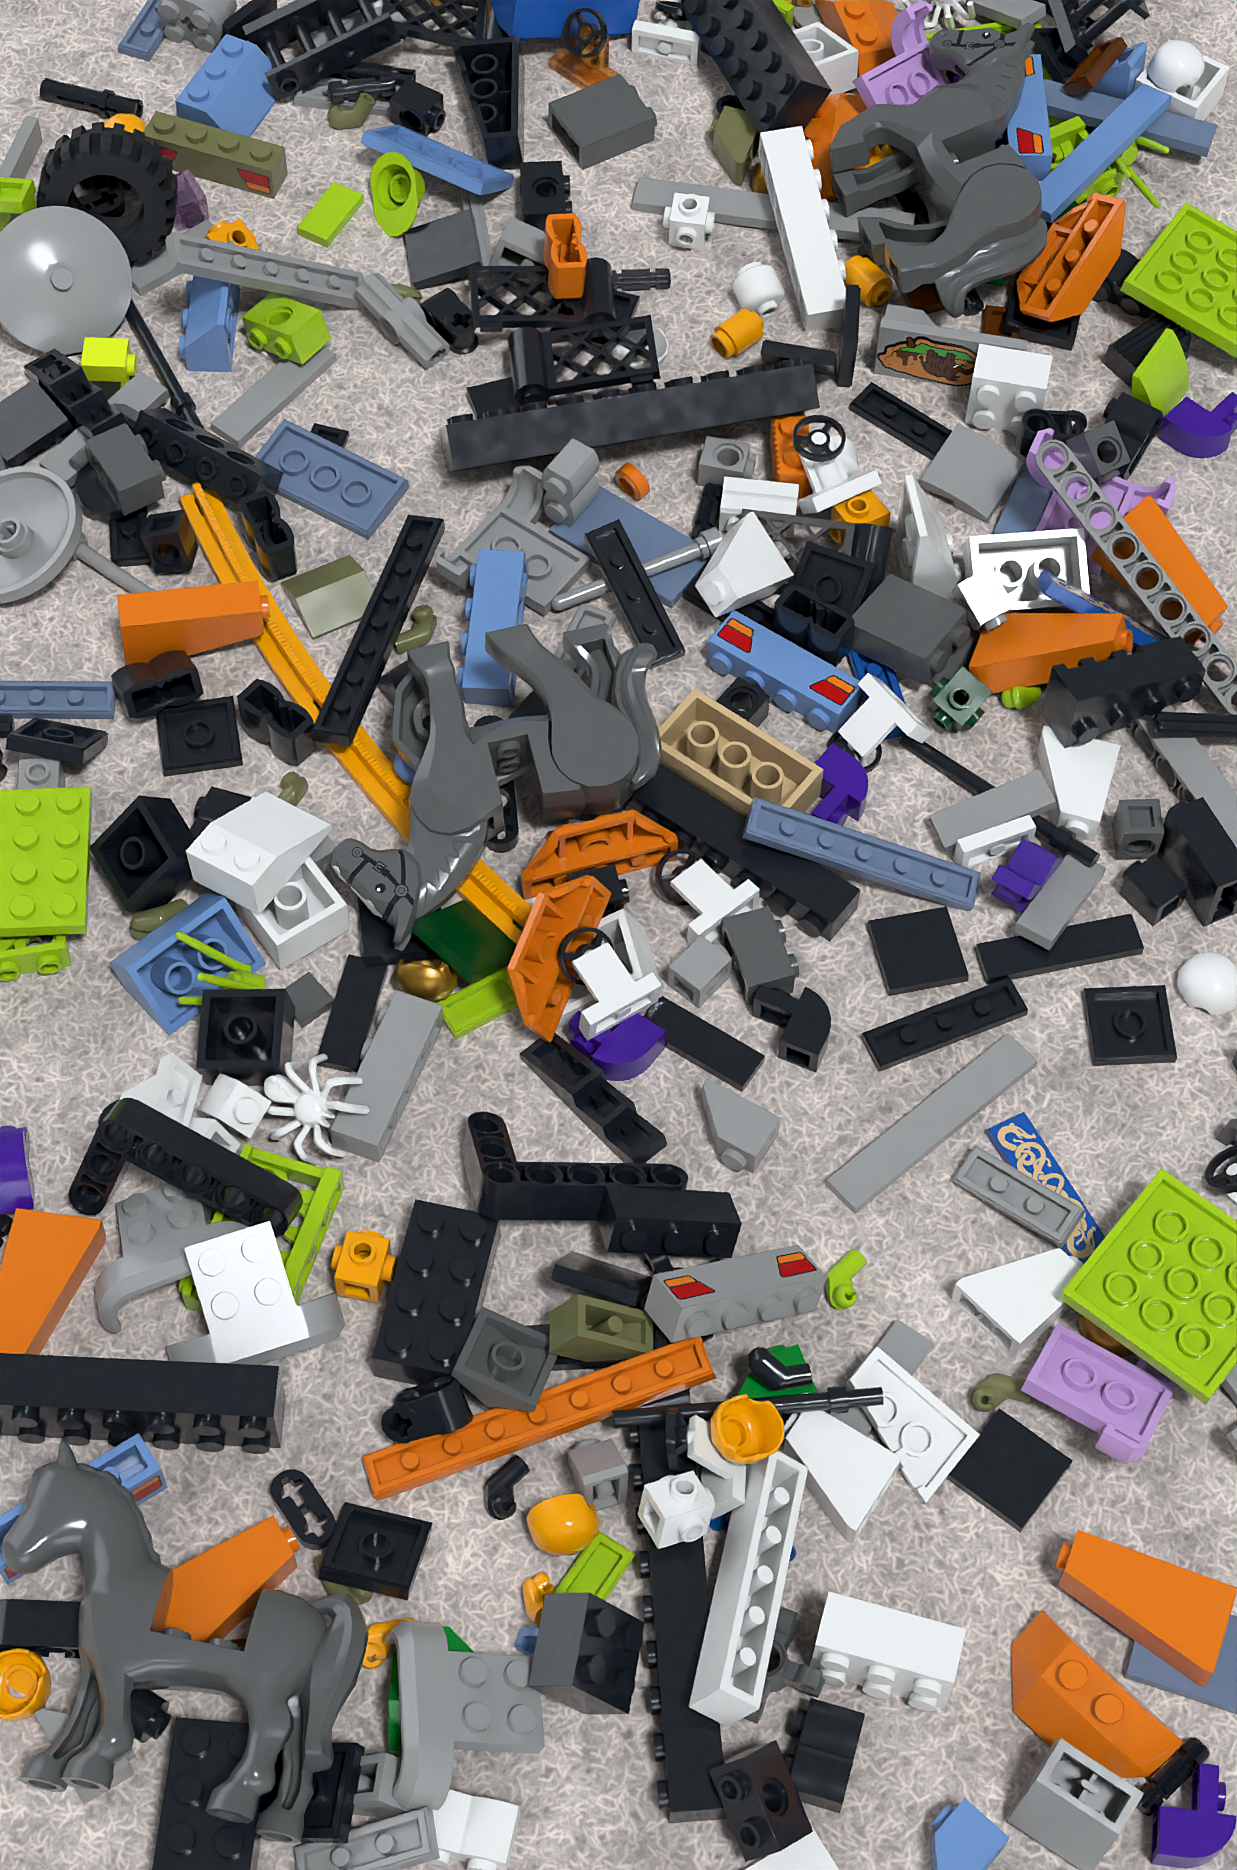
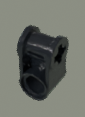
(451, 321)
(1040, 419)
(427, 1411)

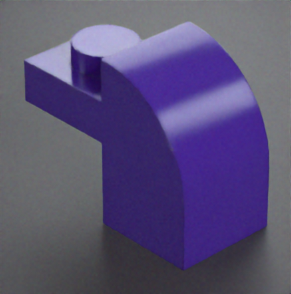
(1197, 431)
(842, 787)
(1024, 874)
(624, 1051)
(15, 1171)
(1196, 1835)

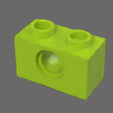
(286, 328)

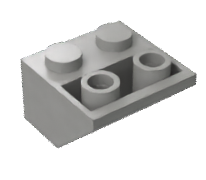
(1074, 1806)

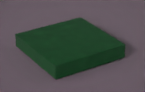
(465, 940)

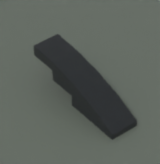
(74, 394)
(593, 1099)

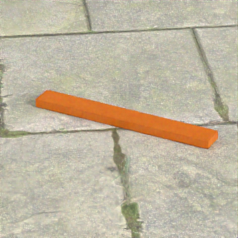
(556, 1413)

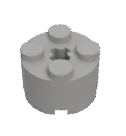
(195, 20)

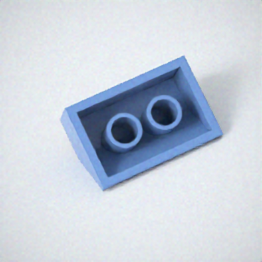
(229, 88)
(209, 324)
(165, 968)

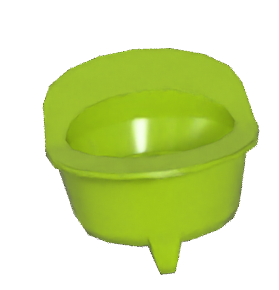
(396, 181)

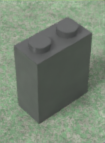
(602, 121)
(909, 629)

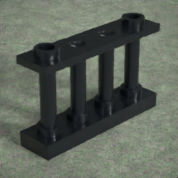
(303, 17)
(1072, 21)

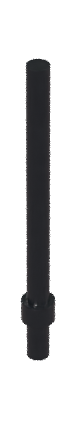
(180, 401)
(1059, 837)
(836, 1400)

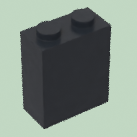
(1203, 858)

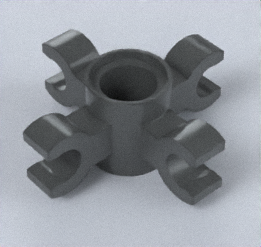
(801, 1676)

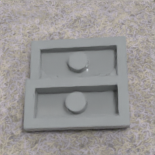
(972, 472)

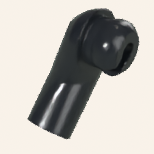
(774, 1374)
(500, 1490)

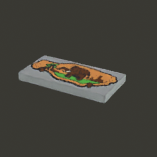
(933, 352)

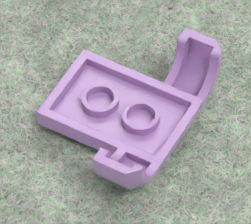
(910, 72)
(1120, 492)
(1101, 1392)

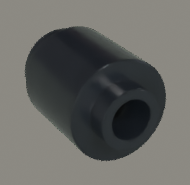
(148, 1714)

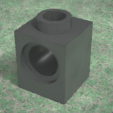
(1109, 442)
(1137, 828)

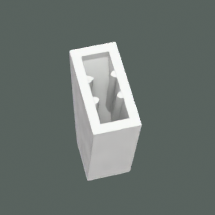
(742, 568)
(1078, 781)
(1018, 1298)
(844, 1468)

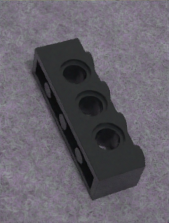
(204, 456)

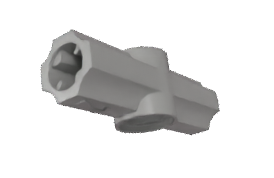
(402, 320)

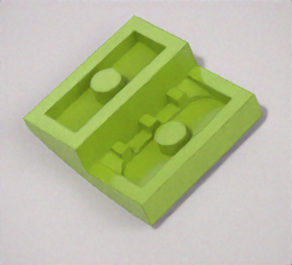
(1162, 375)

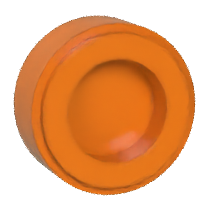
(632, 481)

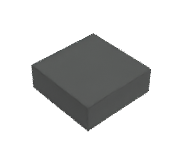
(309, 999)

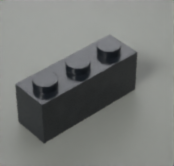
(668, 1222)

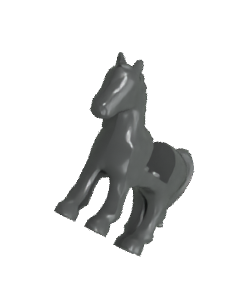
(287, 1676)

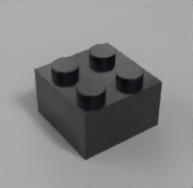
(146, 853)
(245, 1034)
(586, 1653)

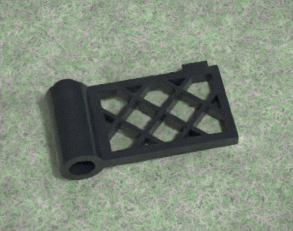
(484, 28)
(594, 306)
(534, 366)
(861, 540)

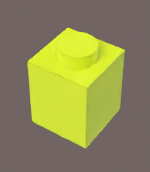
(108, 360)

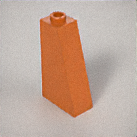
(1176, 560)
(190, 619)
(1032, 643)
(41, 1274)
(225, 1582)
(1151, 1601)

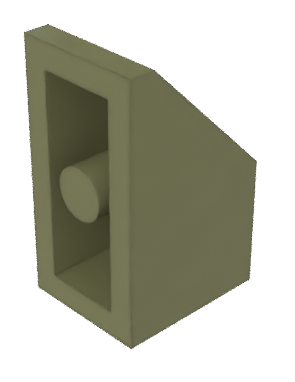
(734, 142)
(599, 1330)

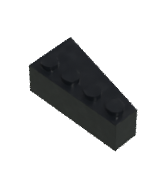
(495, 90)
(1120, 689)

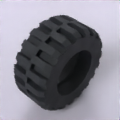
(120, 155)

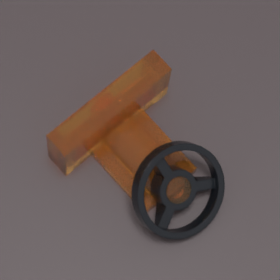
(589, 60)

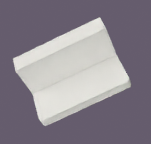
(993, 842)

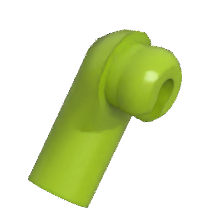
(1021, 696)
(839, 1280)

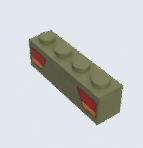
(219, 154)

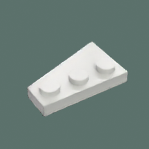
(913, 1423)

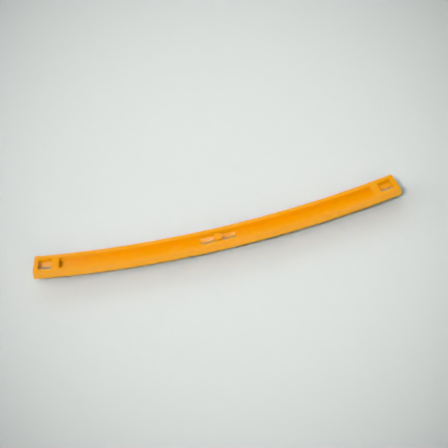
(306, 684)

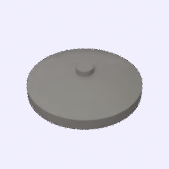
(61, 279)
(37, 529)

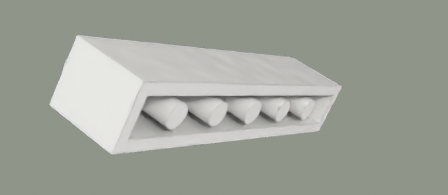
(804, 227)
(749, 1591)

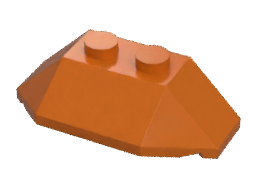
(862, 25)
(822, 130)
(1075, 260)
(617, 839)
(534, 970)
(1075, 1698)

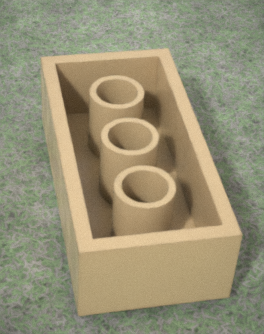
(735, 758)

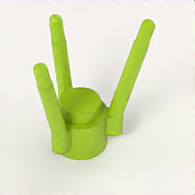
(1129, 156)
(239, 979)

